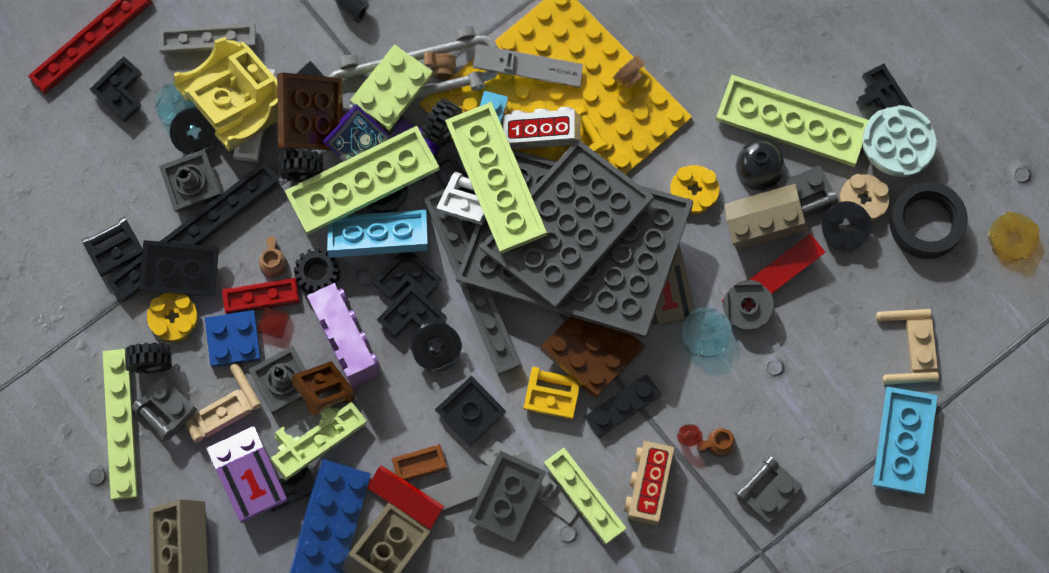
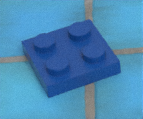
(232, 338)

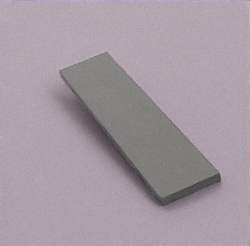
(527, 66)
(467, 485)
(549, 492)

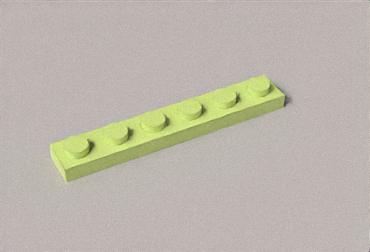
(120, 426)

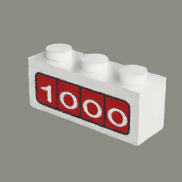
(542, 128)

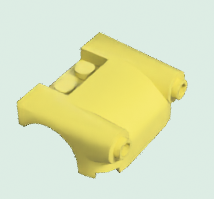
(232, 92)

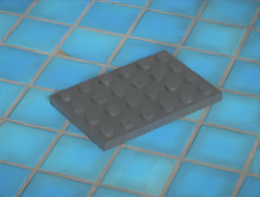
(585, 212)

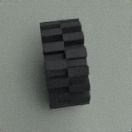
(435, 126)
(300, 164)
(310, 259)
(148, 357)

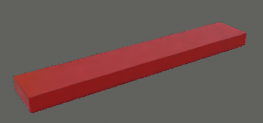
(86, 43)

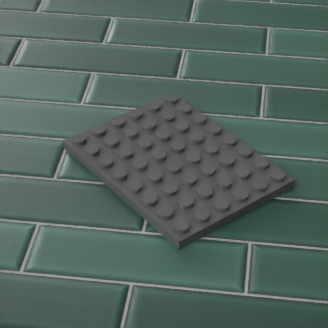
(624, 284)

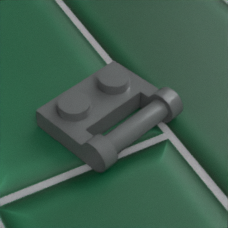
(810, 184)
(171, 402)
(774, 496)

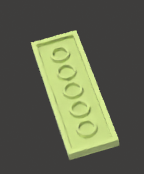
(792, 120)
(496, 178)
(362, 180)

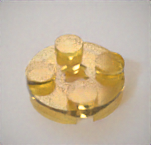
(1000, 241)

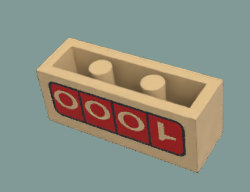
(649, 482)

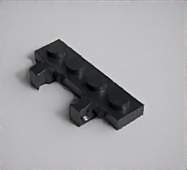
(881, 90)

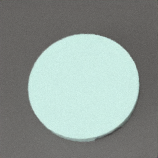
(899, 141)

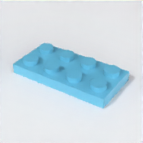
(378, 234)
(904, 441)

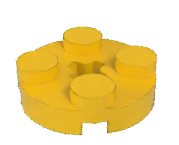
(698, 176)
(162, 327)

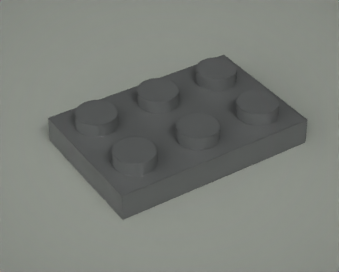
(507, 496)

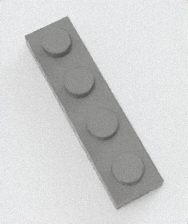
(203, 37)

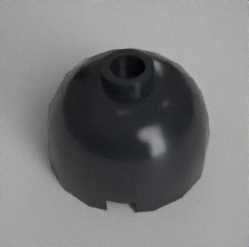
(760, 165)

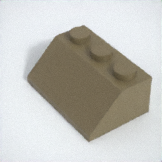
(765, 217)
(179, 537)

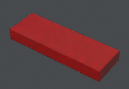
(261, 295)
(405, 497)

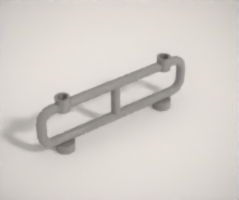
(465, 39)

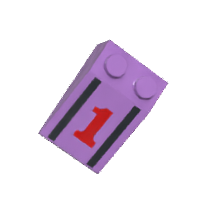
(247, 474)

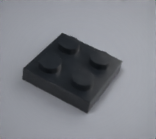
(470, 411)

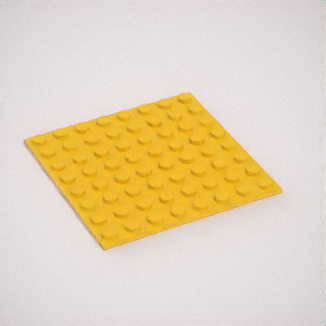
(628, 119)

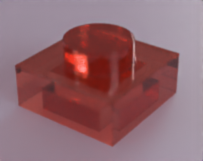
(273, 323)

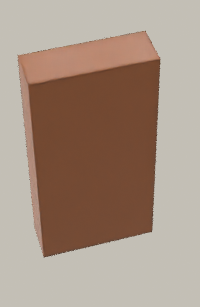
(419, 463)

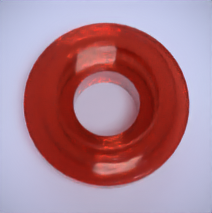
(689, 435)

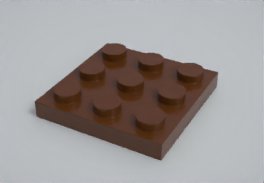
(308, 110)
(591, 353)

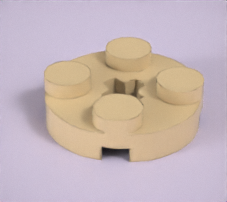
(868, 185)

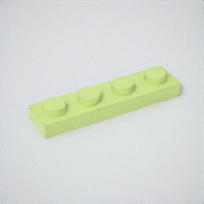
(584, 496)

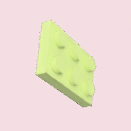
(392, 87)

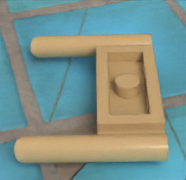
(920, 346)
(226, 410)

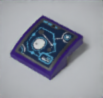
(355, 134)

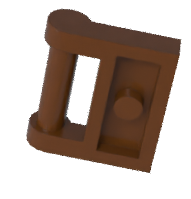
(320, 380)

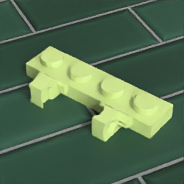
(332, 429)

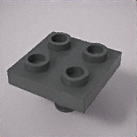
(190, 180)
(274, 379)

